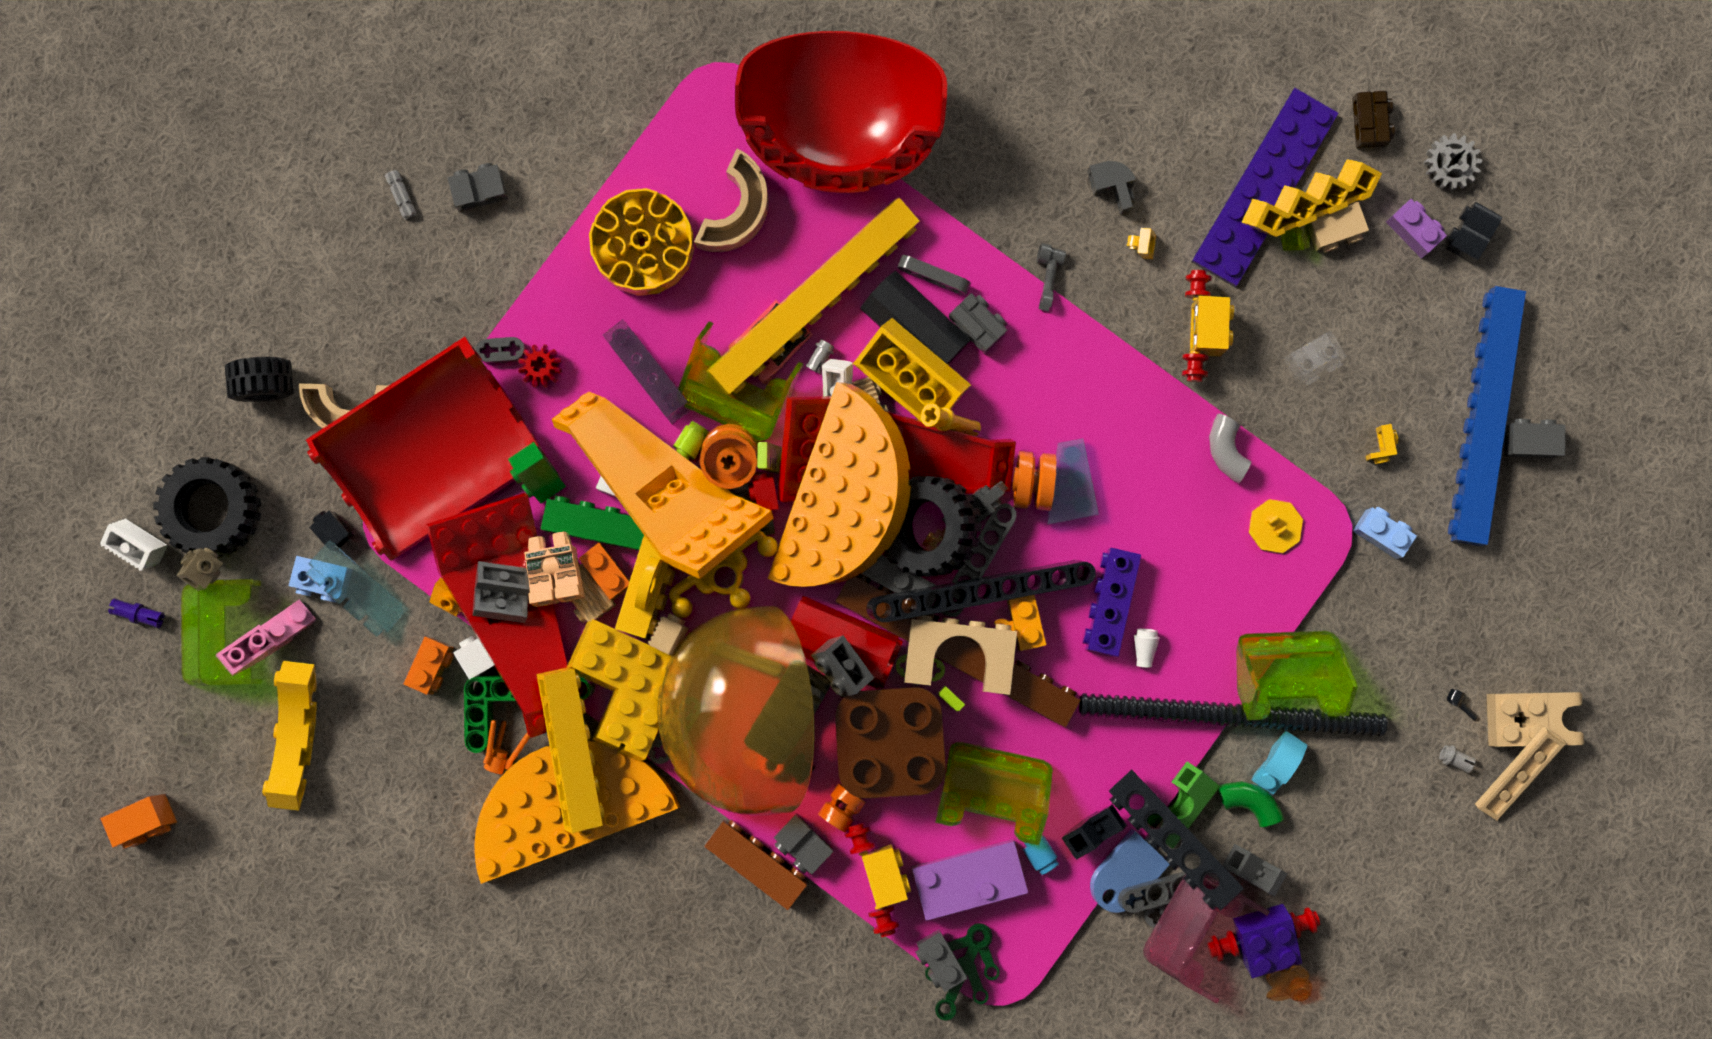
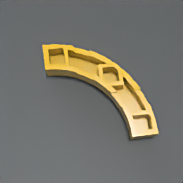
(293, 735)

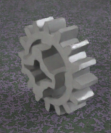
(1444, 152)

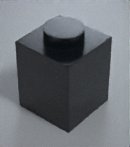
(330, 527)

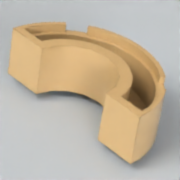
(749, 216)
(320, 403)

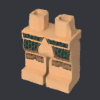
(553, 571)

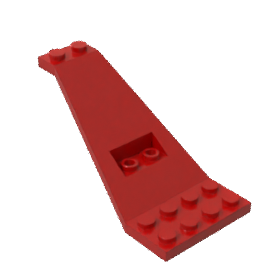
(518, 650)

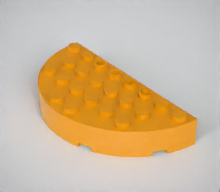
(848, 496)
(524, 814)

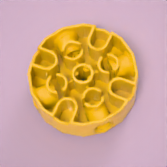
(616, 242)

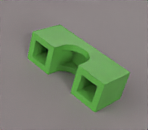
(1194, 793)

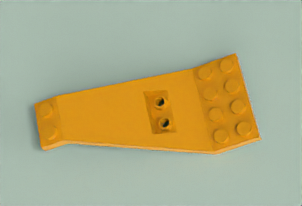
(663, 492)

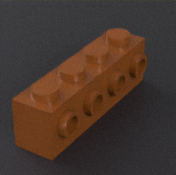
(756, 864)

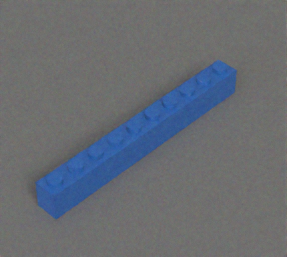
(1487, 416)

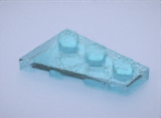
(1074, 488)

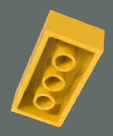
(909, 370)

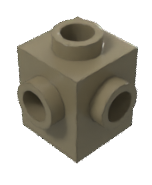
(200, 568)

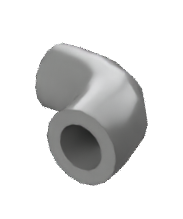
(1224, 449)

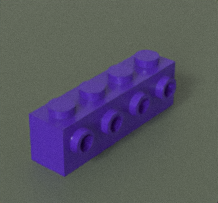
(1112, 602)

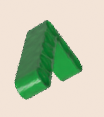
(485, 702)

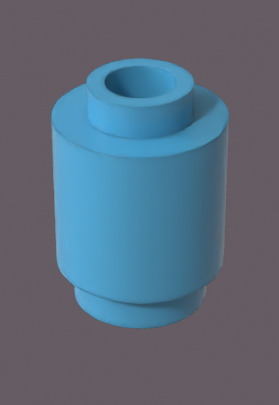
(1041, 856)

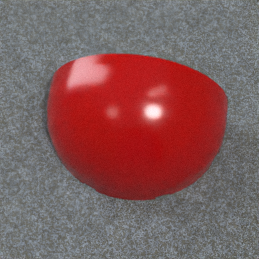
(840, 108)

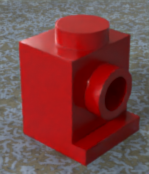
(764, 490)

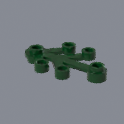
(969, 967)

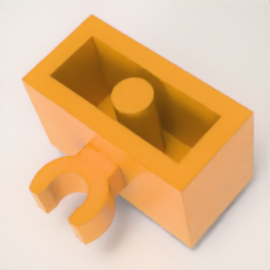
(1026, 622)

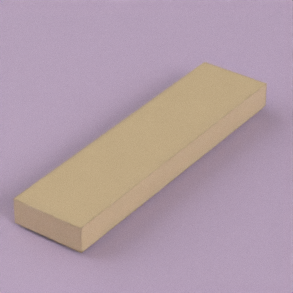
(1520, 773)

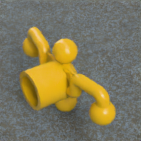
(737, 561)

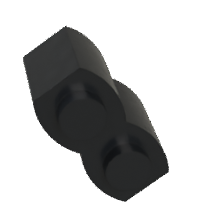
(1473, 232)

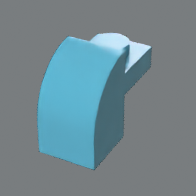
(1281, 763)

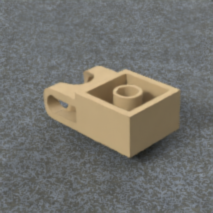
(1535, 713)

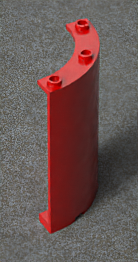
(424, 447)

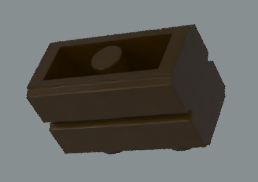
(1372, 119)

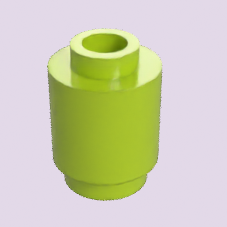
(690, 440)

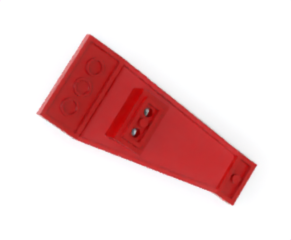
(930, 451)

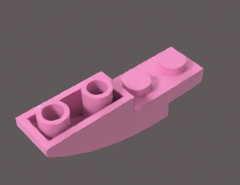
(266, 639)

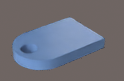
(1127, 865)

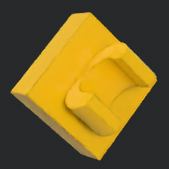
(1144, 244)

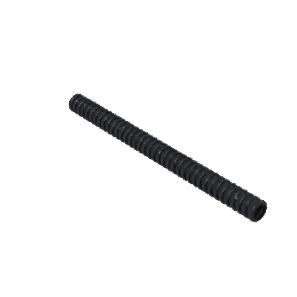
(1230, 714)

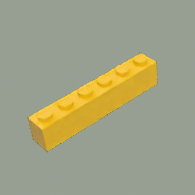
(570, 749)

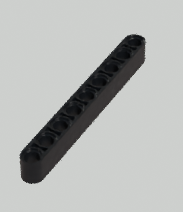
(969, 588)

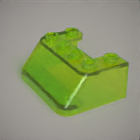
(205, 632)
(1293, 668)
(996, 786)

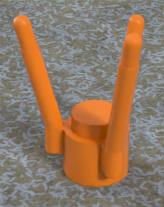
(496, 758)

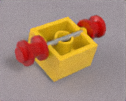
(1209, 325)
(883, 875)

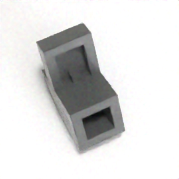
(1113, 177)
(1254, 870)

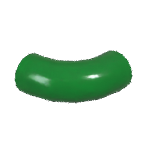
(1252, 798)

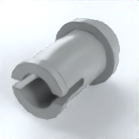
(820, 356)
(1451, 756)

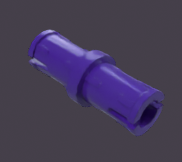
(136, 613)

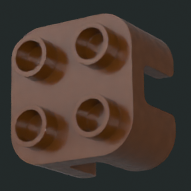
(890, 743)

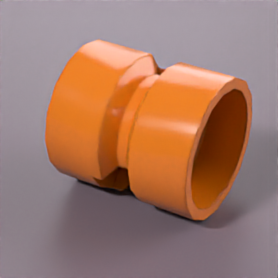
(835, 815)

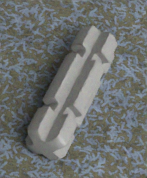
(400, 194)

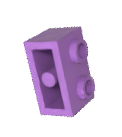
(1417, 228)

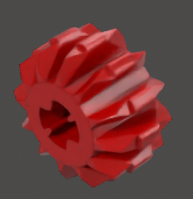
(536, 357)

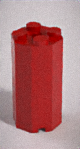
(819, 623)

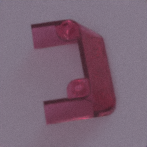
(1182, 931)

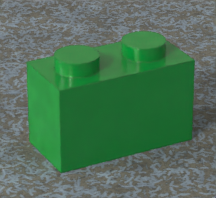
(536, 473)

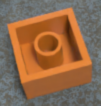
(141, 819)

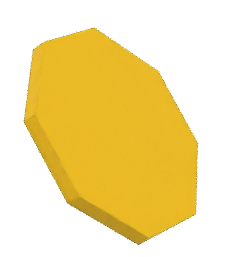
(1275, 526)

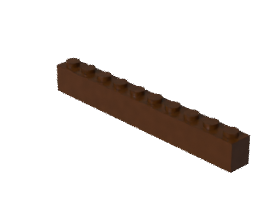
(967, 656)

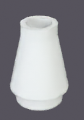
(1146, 645)

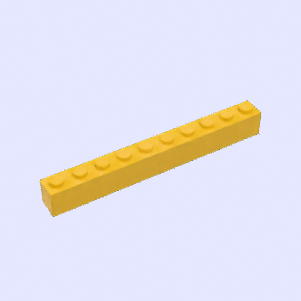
(812, 296)

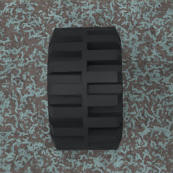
(259, 379)

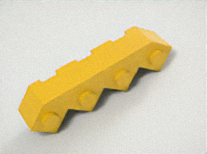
(1323, 196)

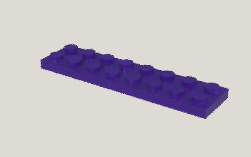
(1276, 163)

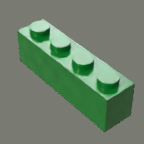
(590, 523)

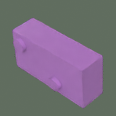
(969, 879)

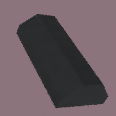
(907, 306)

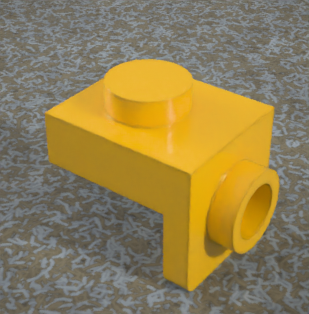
(1387, 443)

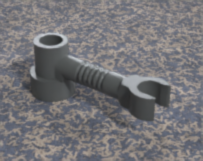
(1051, 258)

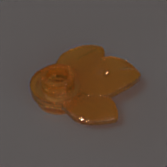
(1289, 984)

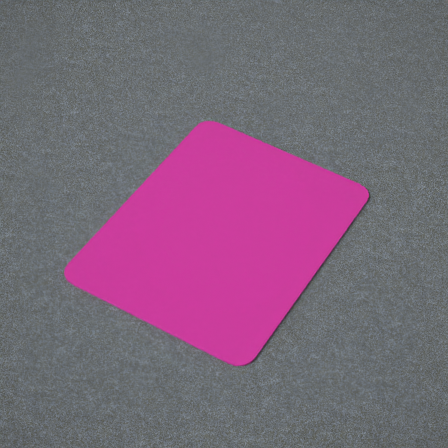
(1040, 385)

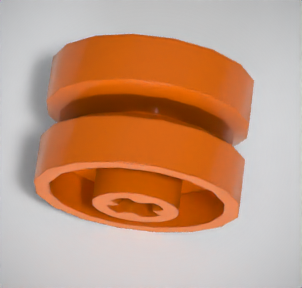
(724, 470)
(1032, 480)

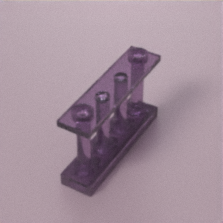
(647, 371)

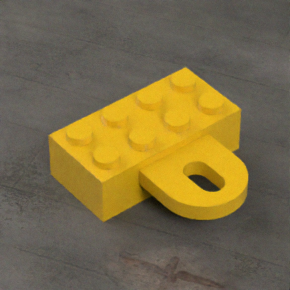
(645, 593)

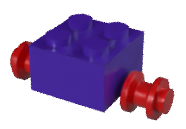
(1266, 941)

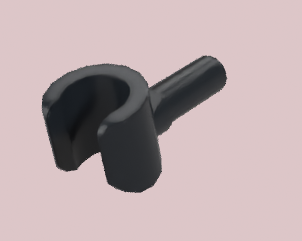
(1455, 698)

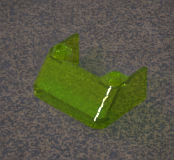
(751, 407)

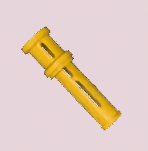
(945, 419)

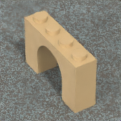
(995, 643)

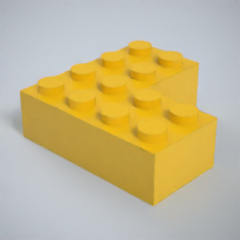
(633, 674)

